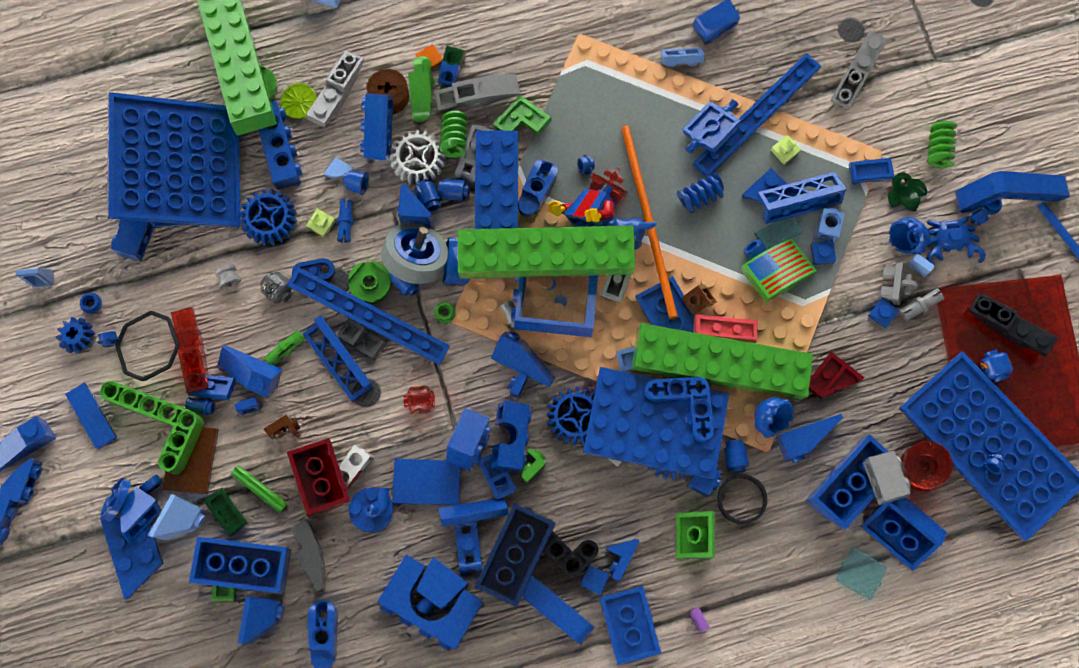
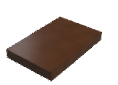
(198, 470)

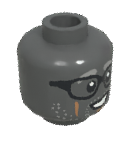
(275, 287)

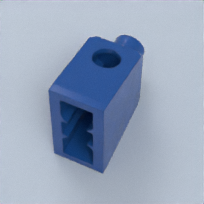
(438, 586)

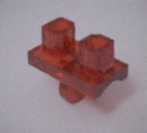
(618, 192)

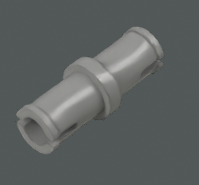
(921, 304)

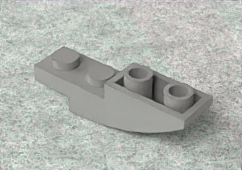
(859, 70)
(336, 90)
(477, 90)

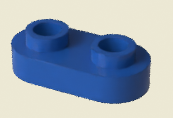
(315, 266)

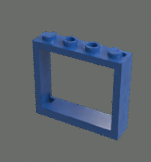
(552, 326)

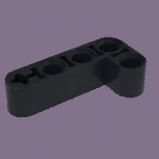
(567, 555)

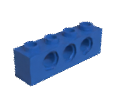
(281, 175)

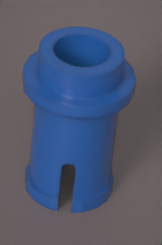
(198, 405)

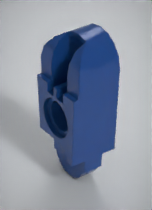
(532, 201)
(322, 654)

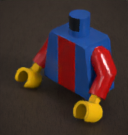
(589, 208)

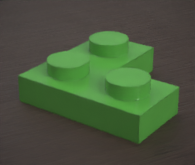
(523, 113)

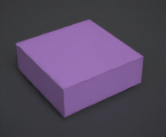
(699, 619)

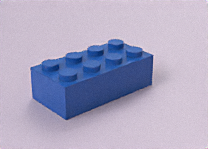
(240, 565)

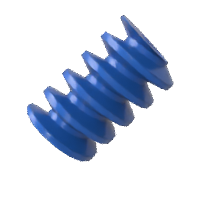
(701, 192)

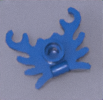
(952, 236)

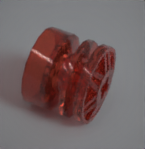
(937, 463)

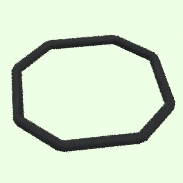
(173, 333)

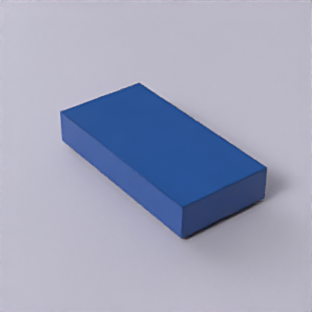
(871, 170)

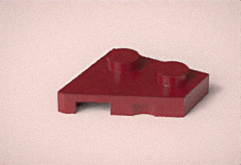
(833, 376)

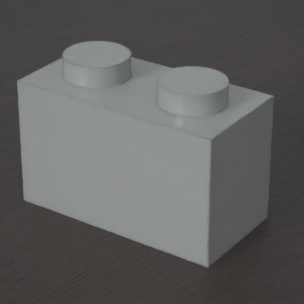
(887, 477)

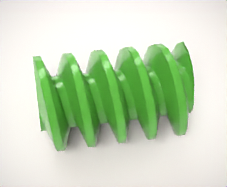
(453, 134)
(942, 144)

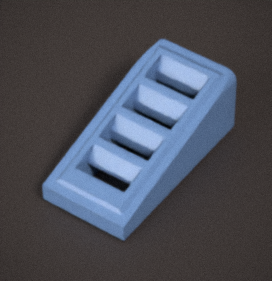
(37, 277)

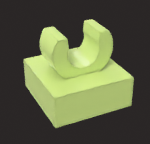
(785, 149)
(320, 223)

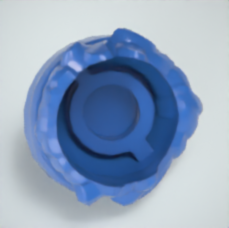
(909, 236)
(773, 416)

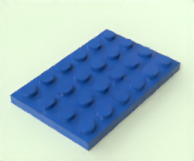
(652, 432)

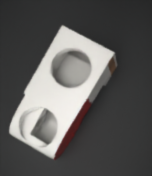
(354, 464)

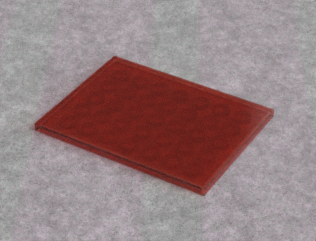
(1038, 386)

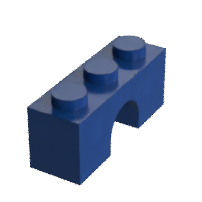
(515, 419)

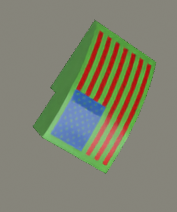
(778, 270)

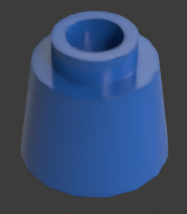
(356, 181)

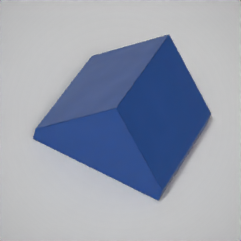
(412, 210)

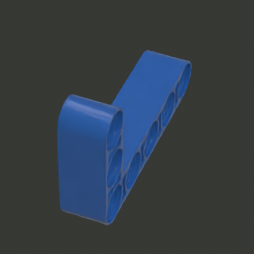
(1011, 186)

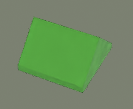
(695, 535)

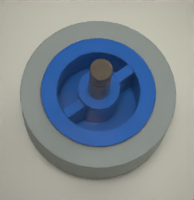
(414, 253)

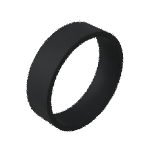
(755, 481)

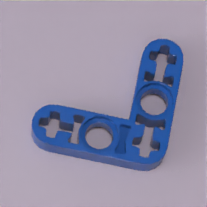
(694, 399)

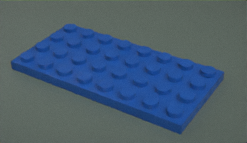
(976, 420)

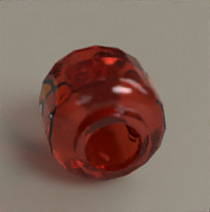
(419, 400)

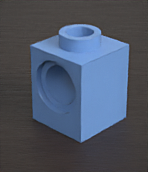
(825, 232)

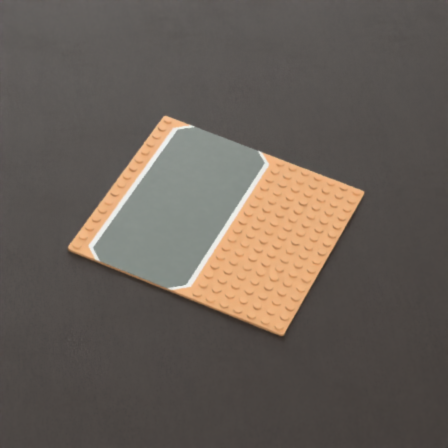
(590, 103)

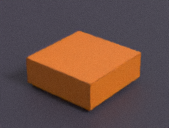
(433, 55)

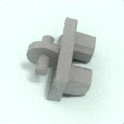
(894, 293)

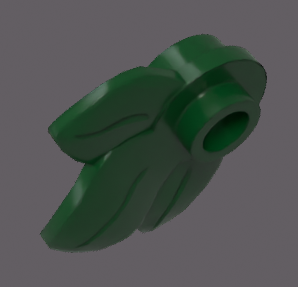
(908, 194)

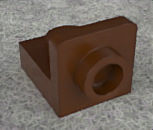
(698, 299)
(279, 427)

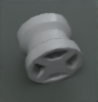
(227, 276)

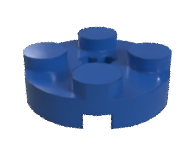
(360, 519)

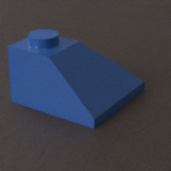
(259, 618)

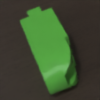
(420, 92)

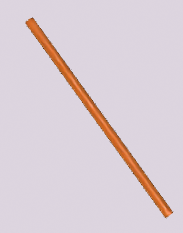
(648, 218)

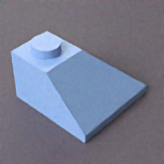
(177, 519)

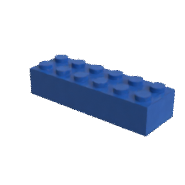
(496, 179)

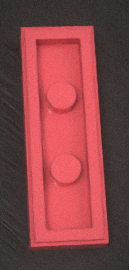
(725, 327)

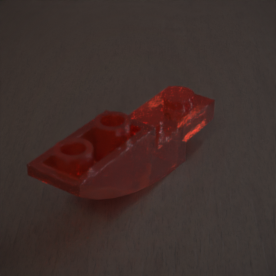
(191, 350)

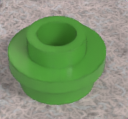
(441, 307)

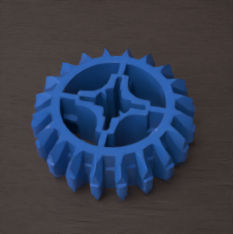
(259, 202)
(557, 421)

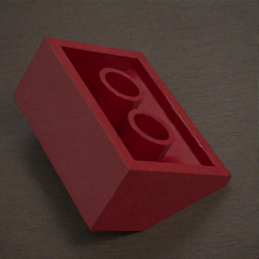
(318, 477)

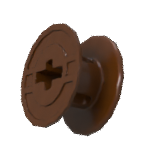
(391, 81)

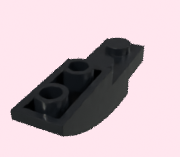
(1011, 326)

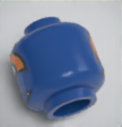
(996, 366)

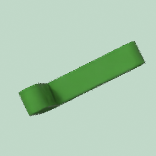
(160, 413)

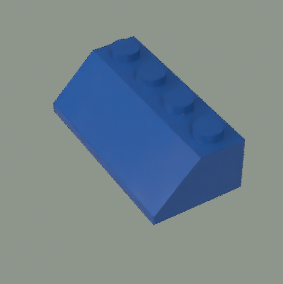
(847, 486)

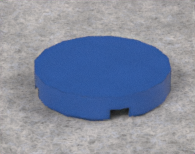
(115, 501)

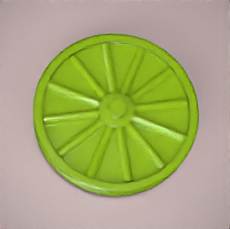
(298, 100)

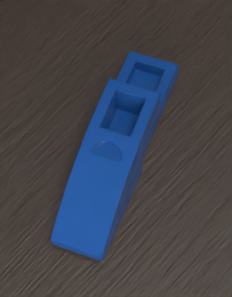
(16, 490)

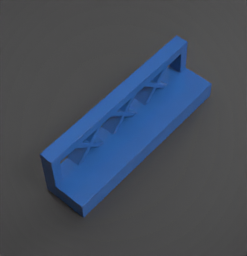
(805, 201)
(344, 354)

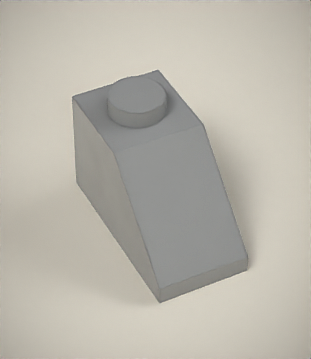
(615, 287)

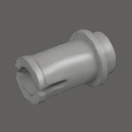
(506, 308)

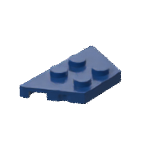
(132, 561)

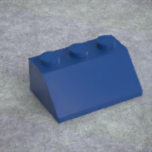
(377, 126)
(905, 531)

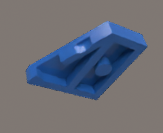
(767, 181)

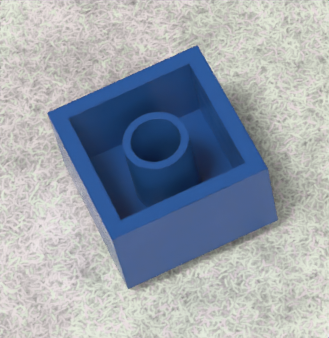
(468, 440)

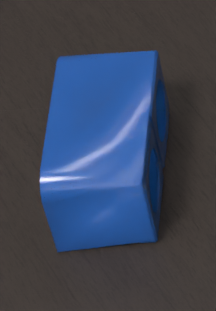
(716, 21)
(450, 272)

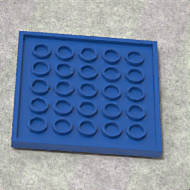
(172, 162)

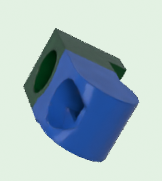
(451, 66)

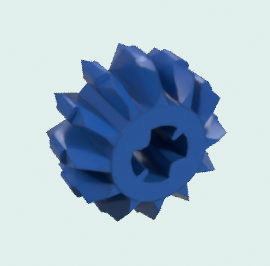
(81, 339)

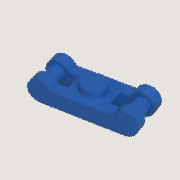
(468, 546)

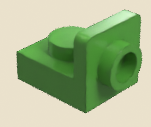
(530, 469)

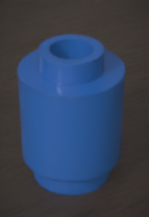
(453, 189)
(427, 195)
(405, 287)
(736, 456)

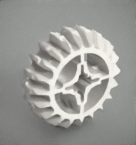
(429, 146)

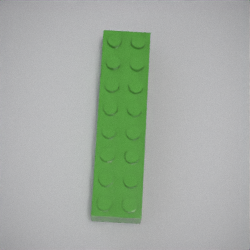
(237, 65)
(546, 252)
(722, 361)

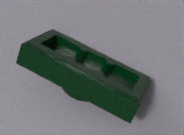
(226, 512)

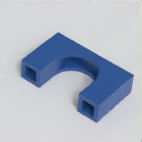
(398, 599)

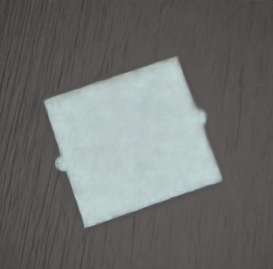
(861, 573)

